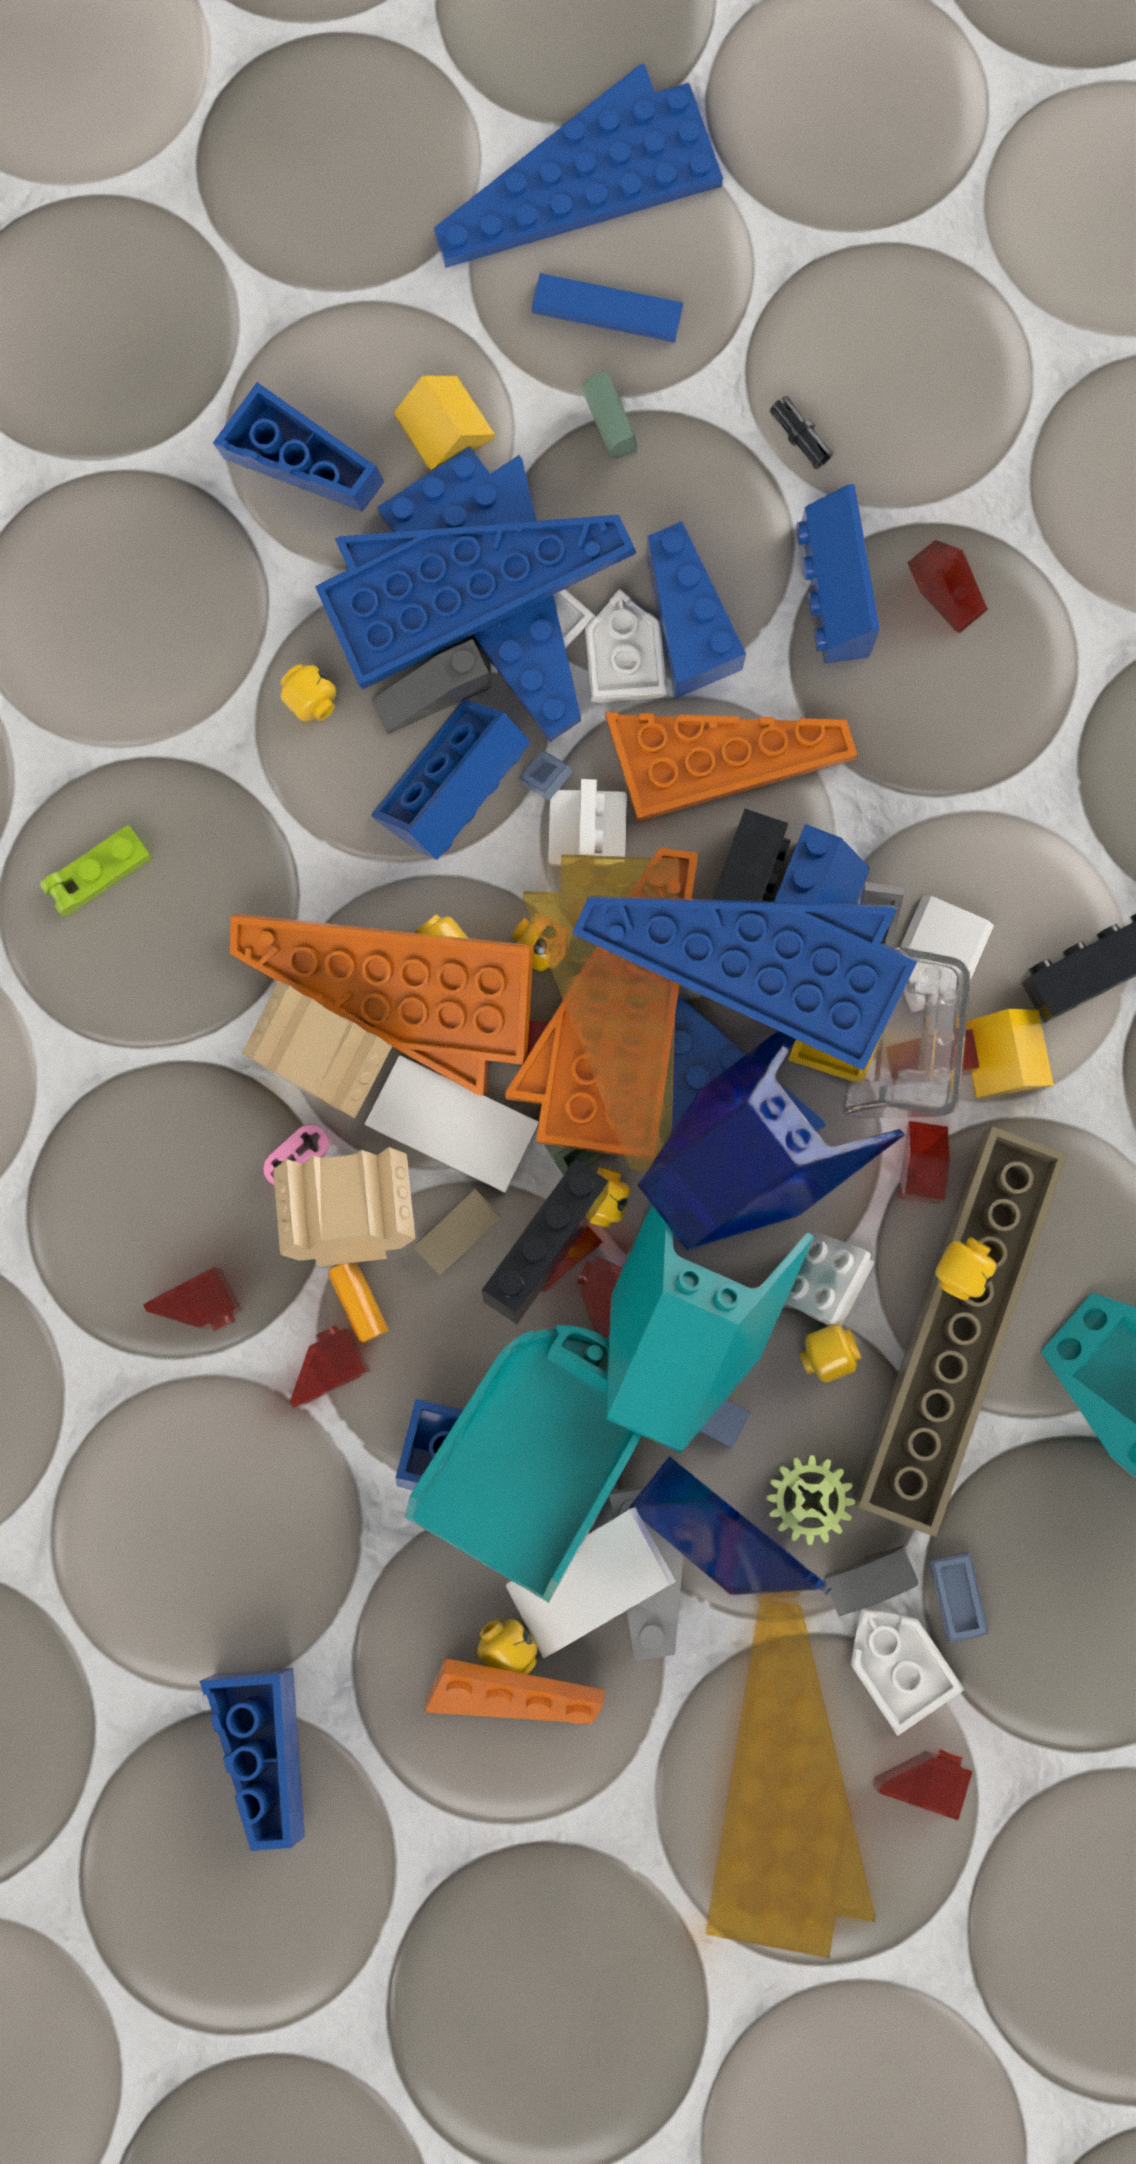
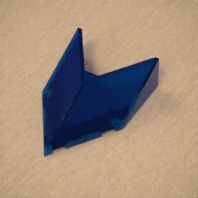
(721, 1539)

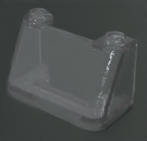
(920, 1047)

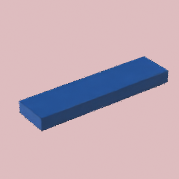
(607, 307)

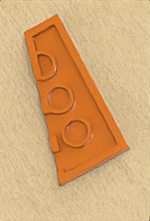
(501, 1693)

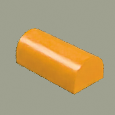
(357, 1302)

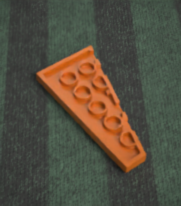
(709, 757)

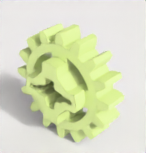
(824, 1486)

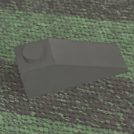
(433, 687)

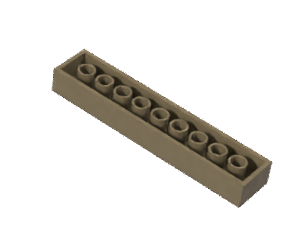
(959, 1340)

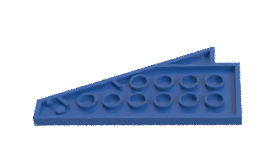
(529, 644)
(785, 964)

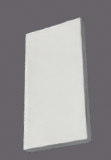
(452, 1124)
(607, 1577)

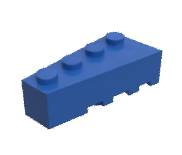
(292, 448)
(693, 621)
(261, 1752)

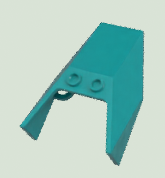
(684, 1335)
(1098, 1370)

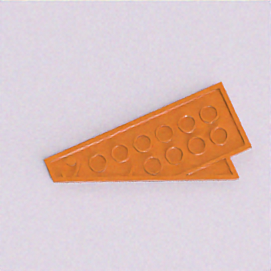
(424, 994)
(560, 1075)

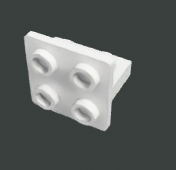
(587, 823)
(829, 1279)

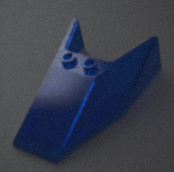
(747, 1155)

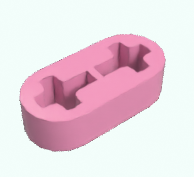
(293, 1146)

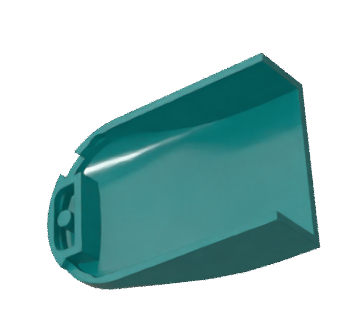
(528, 1460)

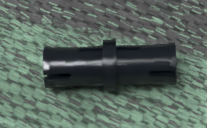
(801, 432)

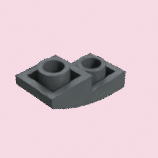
(872, 1581)

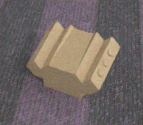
(316, 1050)
(344, 1207)

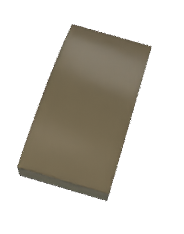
(457, 1232)

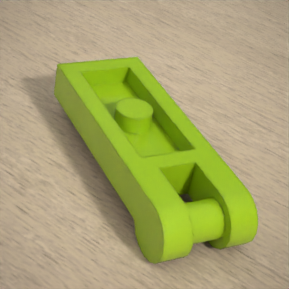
(96, 870)

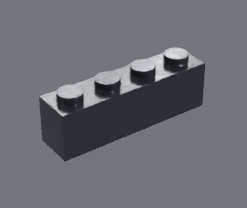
(752, 858)
(1083, 972)
(545, 1242)

